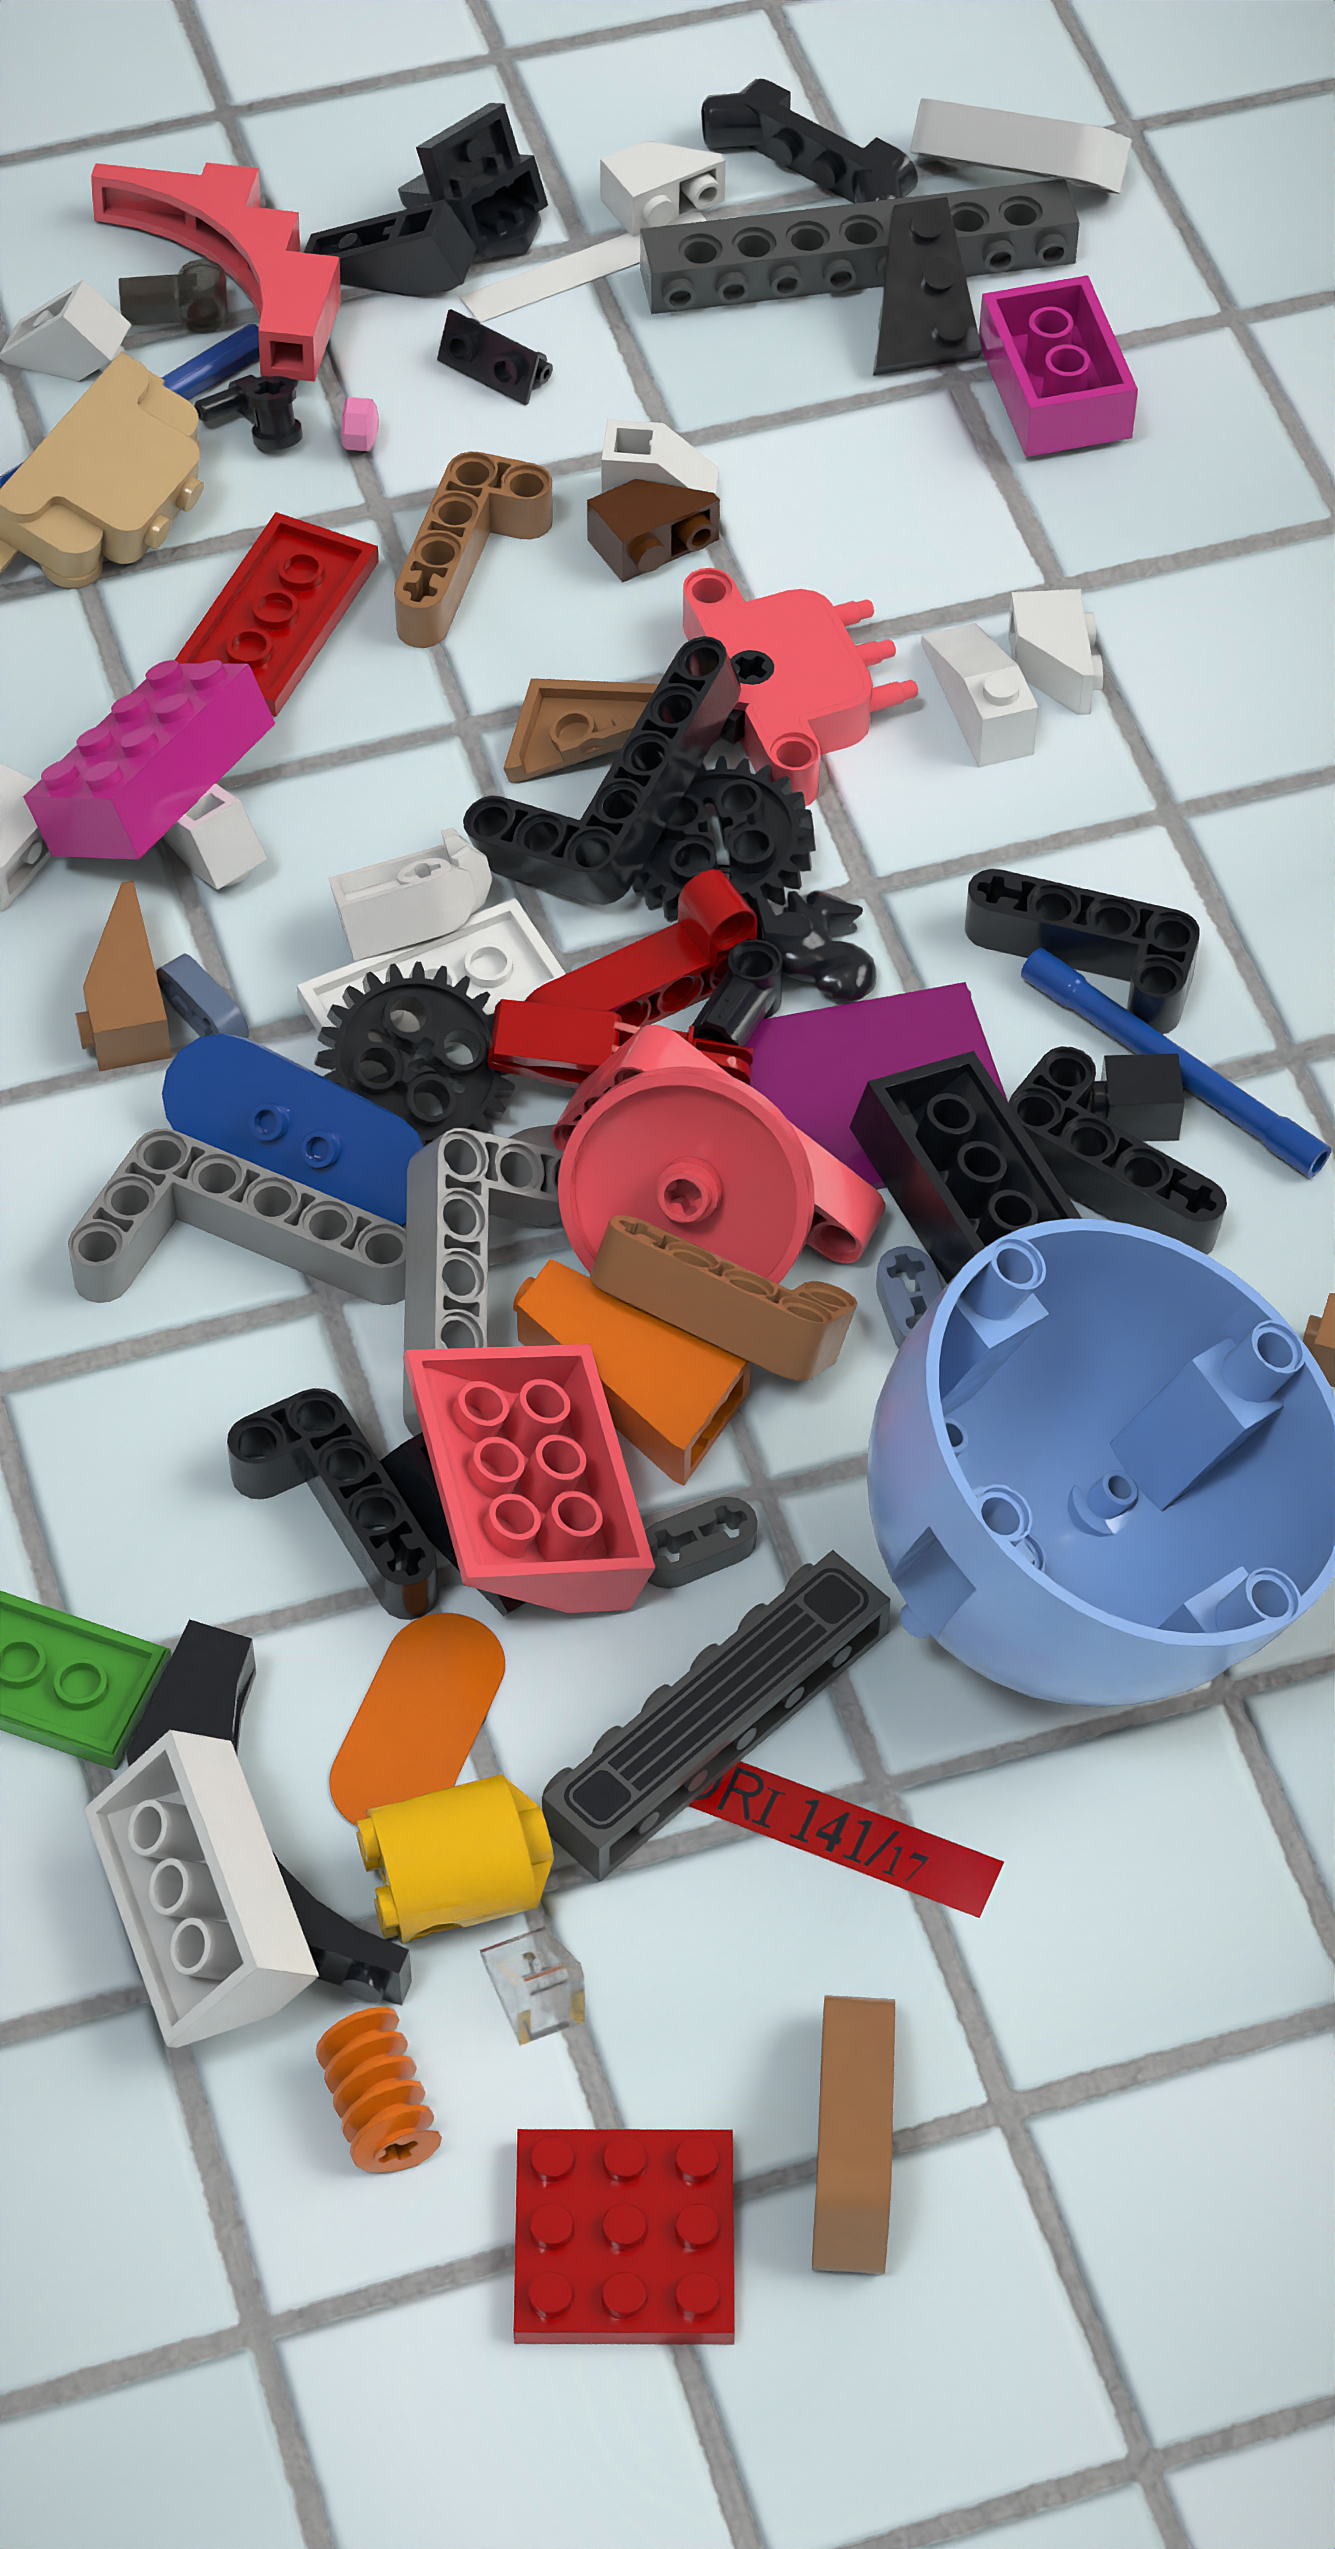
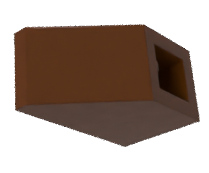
(650, 525)

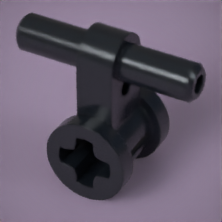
(264, 402)

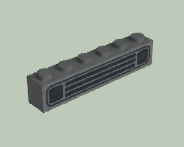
(714, 1714)

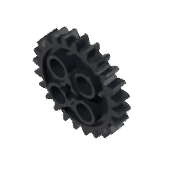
(760, 826)
(443, 1017)

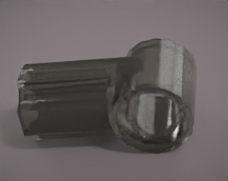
(192, 297)

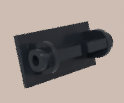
(492, 357)

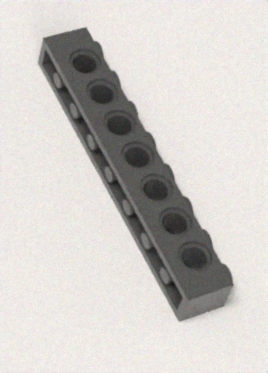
(847, 246)

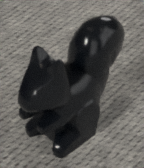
(806, 943)

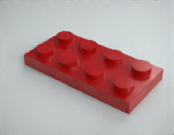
(282, 604)

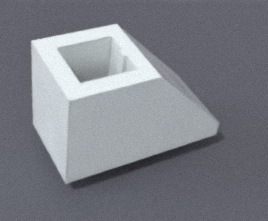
(660, 183)
(653, 454)
(1052, 646)

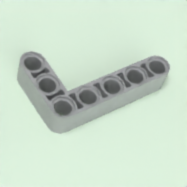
(193, 1182)
(459, 1255)

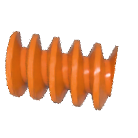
(376, 2092)

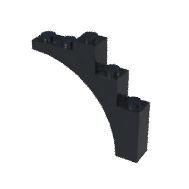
(206, 1696)

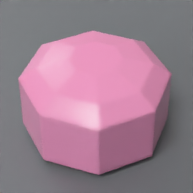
(359, 424)

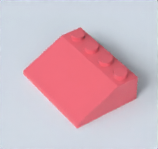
(531, 1475)

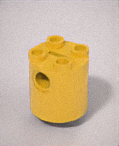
(455, 1857)

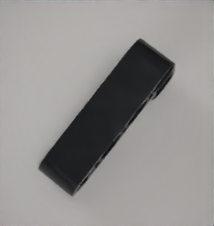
(1092, 934)
(1106, 1164)
(350, 1505)

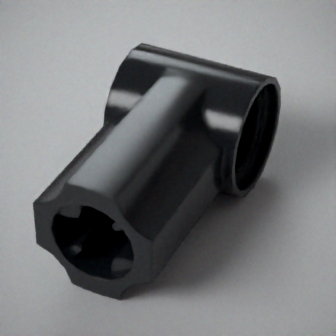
(744, 995)

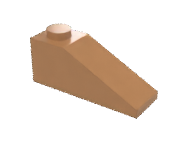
(122, 992)

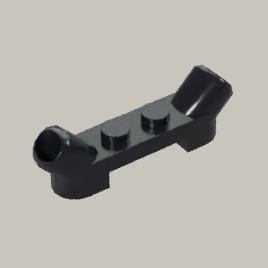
(763, 121)

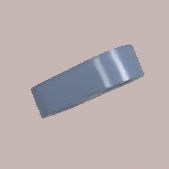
(200, 998)
(896, 1302)

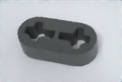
(698, 1543)

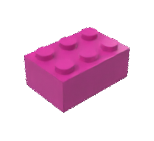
(1057, 366)

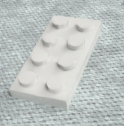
(492, 948)

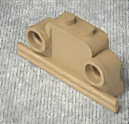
(104, 478)

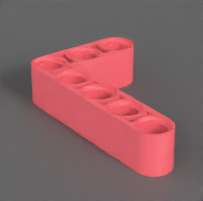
(844, 1203)

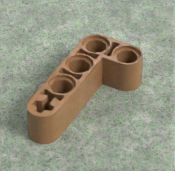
(473, 499)
(723, 1303)
(854, 2135)

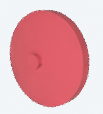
(695, 1161)

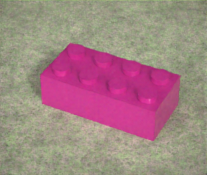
(149, 760)

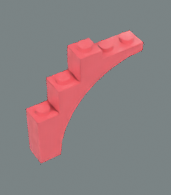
(256, 246)

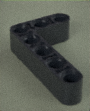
(609, 845)

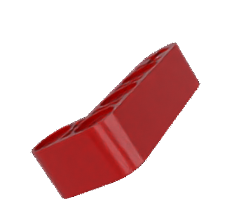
(665, 968)

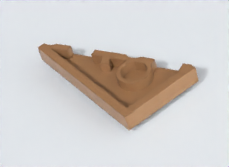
(572, 723)

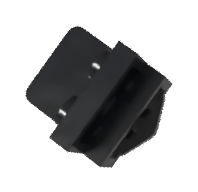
(483, 181)

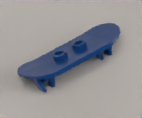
(291, 1122)

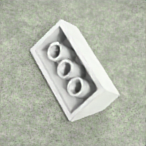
(199, 1889)

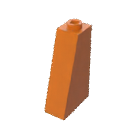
(659, 1381)

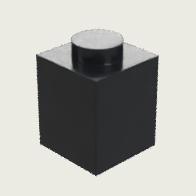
(1141, 1095)

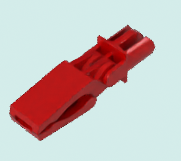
(571, 1042)

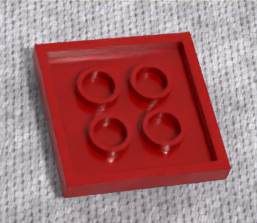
(624, 2237)

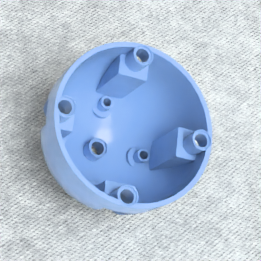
(1102, 1467)

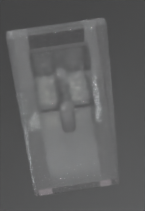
(536, 1984)

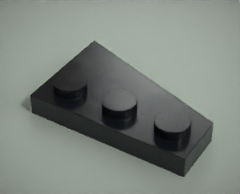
(925, 294)

